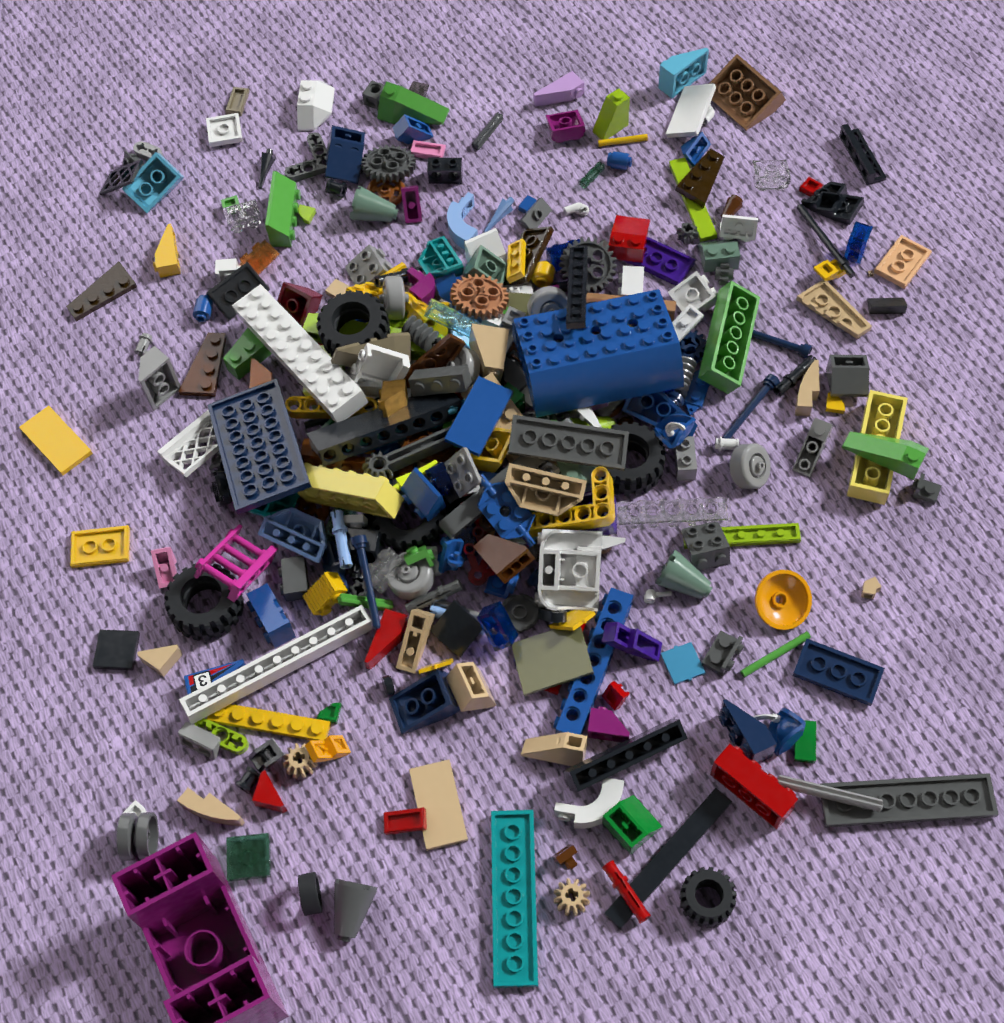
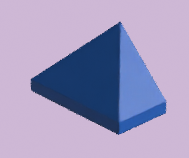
(695, 148)

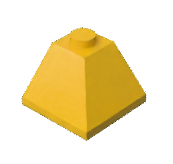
(494, 451)

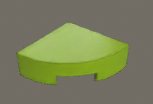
(306, 213)

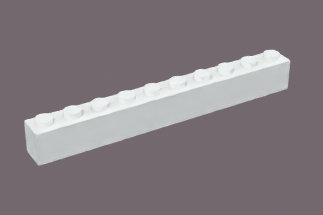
(275, 664)

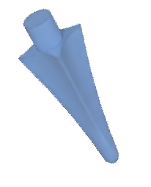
(503, 209)

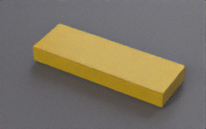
(516, 260)

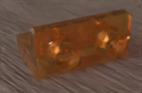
(261, 256)

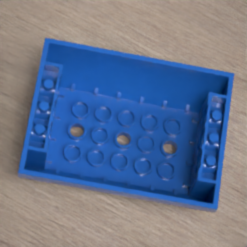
(603, 366)

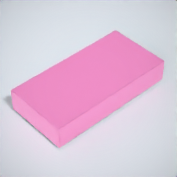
(427, 150)

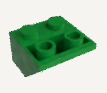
(631, 823)

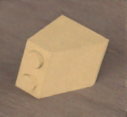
(491, 347)

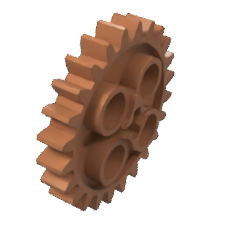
(479, 296)

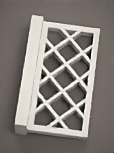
(183, 442)

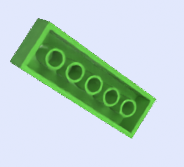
(729, 337)

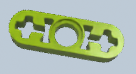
(223, 744)

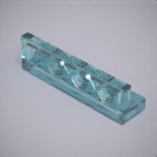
(449, 318)

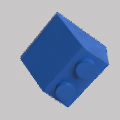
(422, 495)

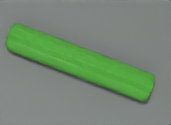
(356, 600)

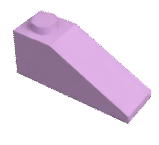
(562, 90)

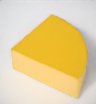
(834, 405)

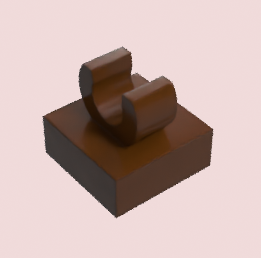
(565, 856)

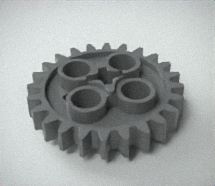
(388, 163)
(606, 260)

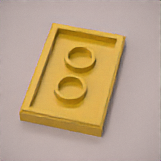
(100, 546)

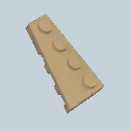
(835, 308)

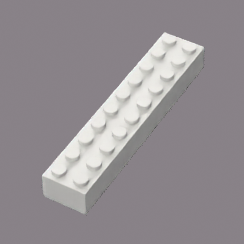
(300, 354)

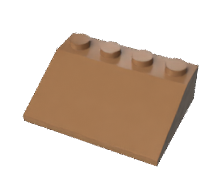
(745, 93)

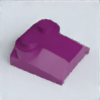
(566, 126)

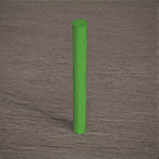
(775, 654)

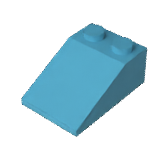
(682, 71)
(153, 182)

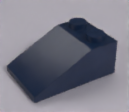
(424, 702)

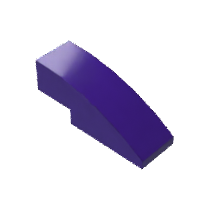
(631, 641)

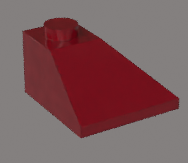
(299, 301)

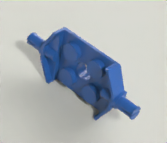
(516, 523)

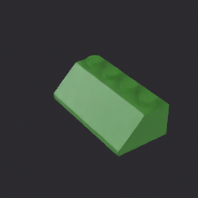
(282, 211)

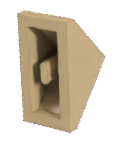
(161, 658)

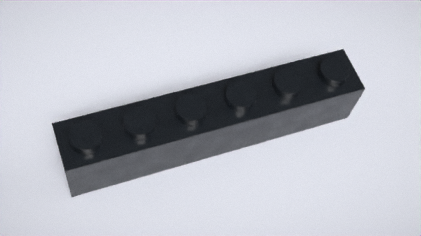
(624, 755)

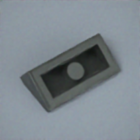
(887, 305)

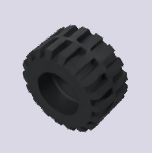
(701, 914)

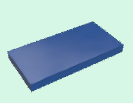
(478, 416)

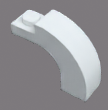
(592, 814)

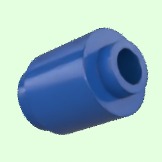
(619, 160)
(203, 308)

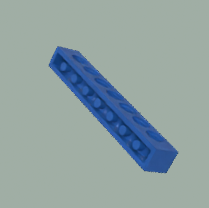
(617, 601)

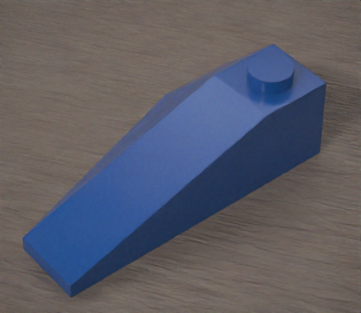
(653, 408)

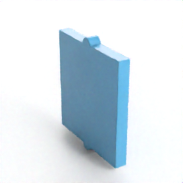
(682, 663)

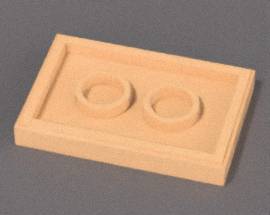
(902, 261)

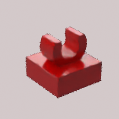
(615, 695)

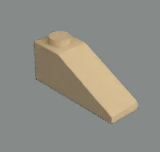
(415, 640)

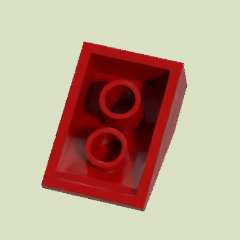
(629, 238)

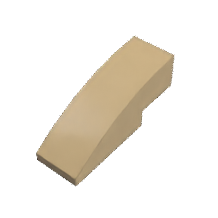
(808, 390)
(209, 808)

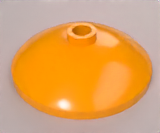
(793, 595)

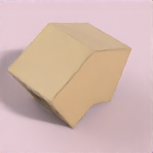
(870, 588)

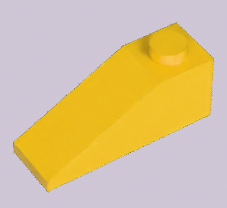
(166, 255)

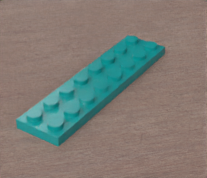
(514, 899)

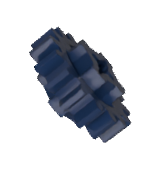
(693, 345)

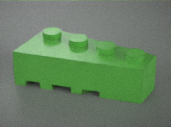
(240, 355)

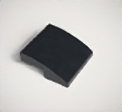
(457, 628)

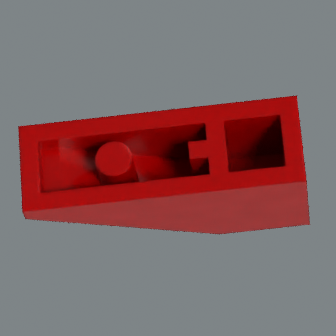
(387, 637)

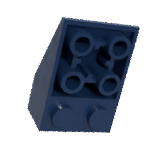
(344, 154)
(747, 732)

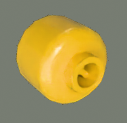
(543, 274)

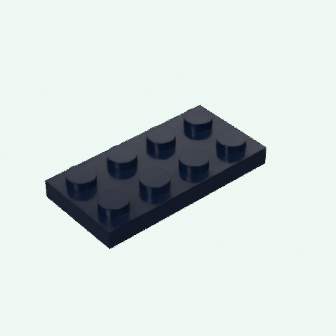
(838, 672)

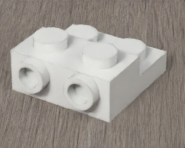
(694, 291)

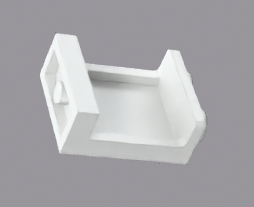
(380, 364)

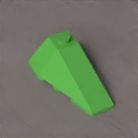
(397, 101)
(893, 453)

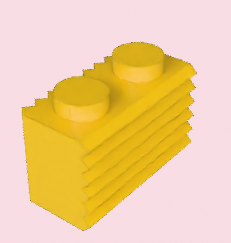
(324, 593)

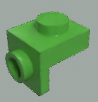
(415, 554)

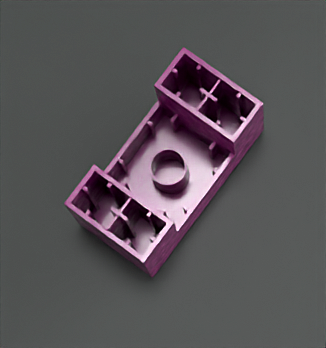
(198, 937)

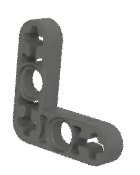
(316, 163)

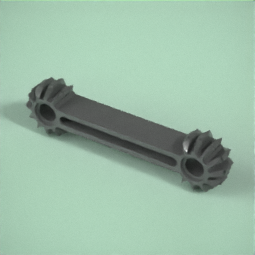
(406, 455)

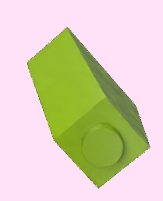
(613, 115)

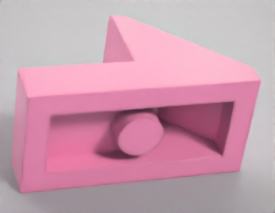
(164, 565)

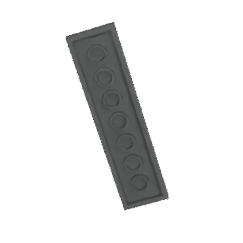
(915, 800)

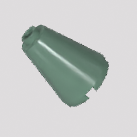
(372, 207)
(683, 577)

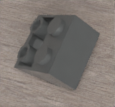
(848, 375)

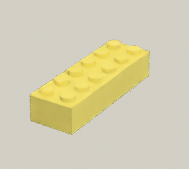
(885, 418)
(352, 491)

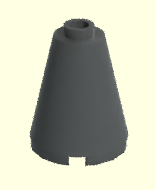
(350, 907)

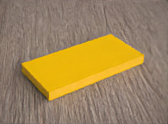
(56, 440)

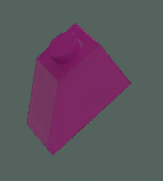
(411, 204)
(606, 726)

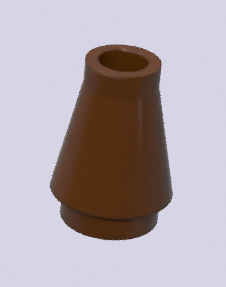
(732, 205)

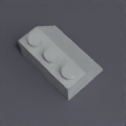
(157, 377)

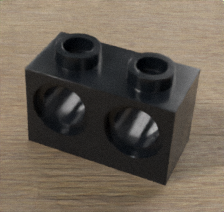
(445, 170)

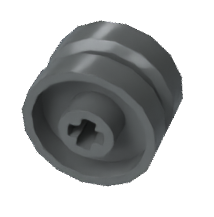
(137, 835)

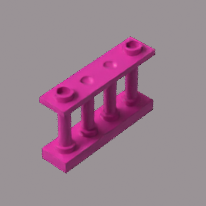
(246, 577)

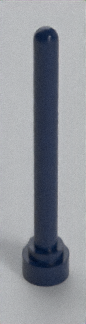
(803, 349)
(769, 382)
(359, 543)

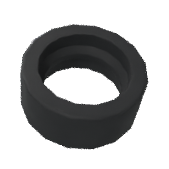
(310, 893)

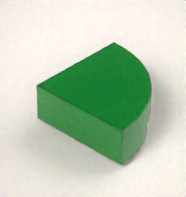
(330, 713)

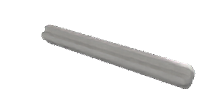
(831, 793)

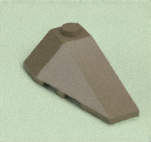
(349, 353)

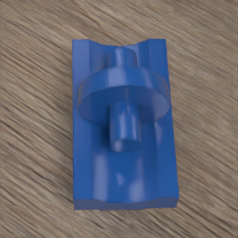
(450, 557)

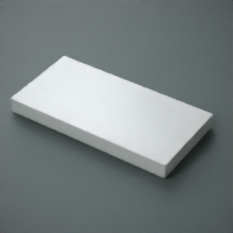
(690, 110)

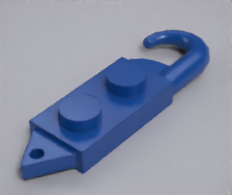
(696, 394)

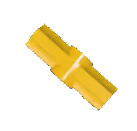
(418, 308)

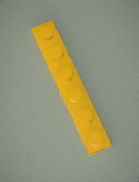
(271, 722)

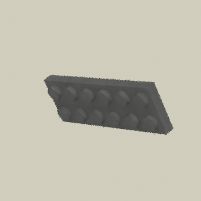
(568, 442)

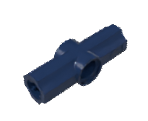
(332, 563)

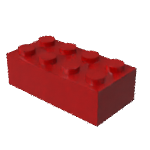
(753, 785)

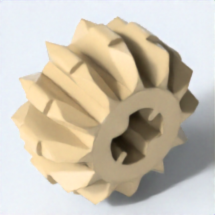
(292, 764)
(566, 903)

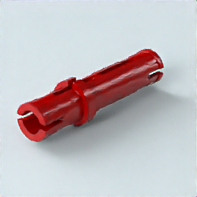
(626, 891)

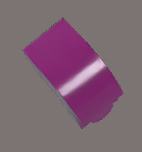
(423, 286)

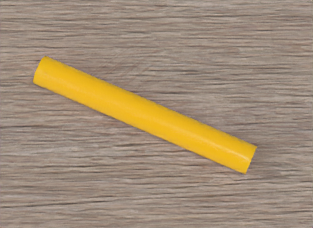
(622, 140)

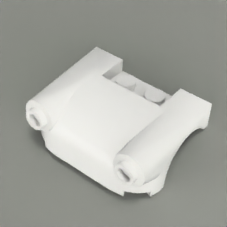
(569, 569)

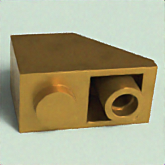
(392, 396)

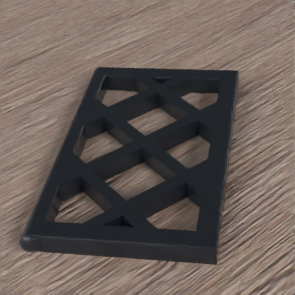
(120, 173)

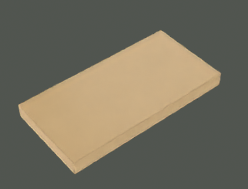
(437, 793)

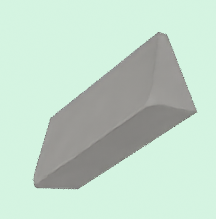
(199, 740)

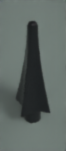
(266, 163)

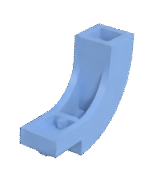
(457, 228)

